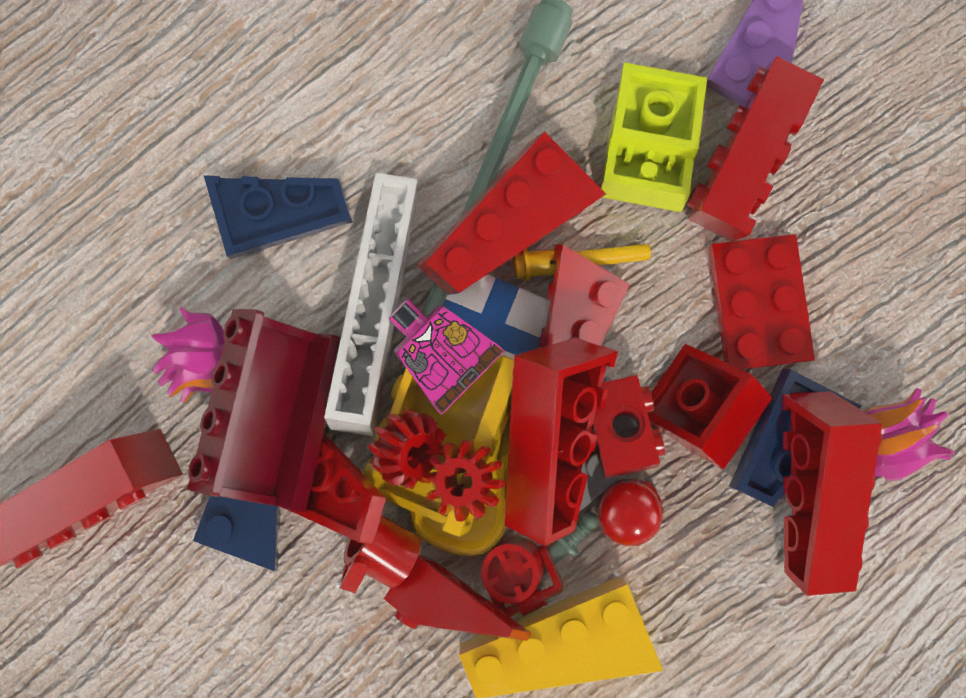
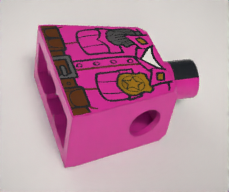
(442, 352)

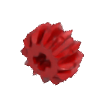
(406, 447)
(445, 479)

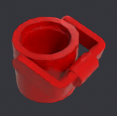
(386, 560)
(514, 572)

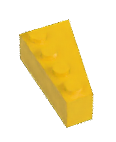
(571, 643)

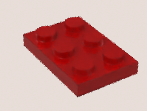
(761, 302)

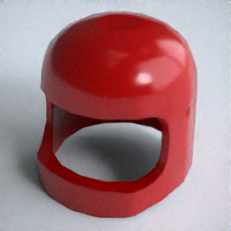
(630, 512)

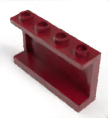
(265, 412)

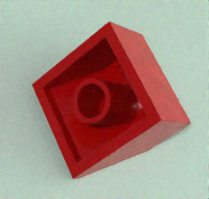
(707, 405)

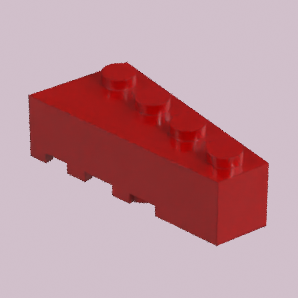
(754, 149)
(552, 435)

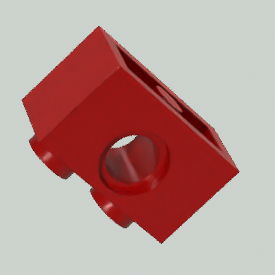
(631, 454)

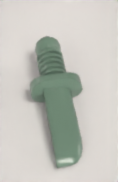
(565, 545)

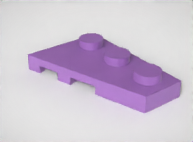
(763, 33)

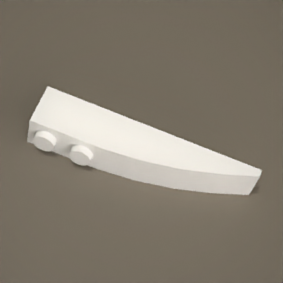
(373, 297)

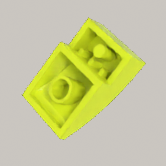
(653, 137)

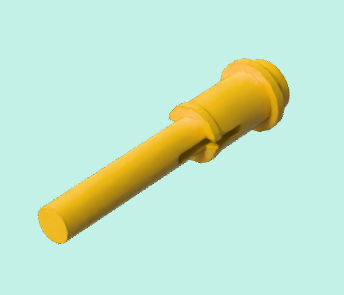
(537, 263)

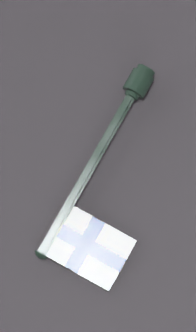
(491, 306)

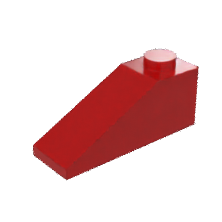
(442, 601)

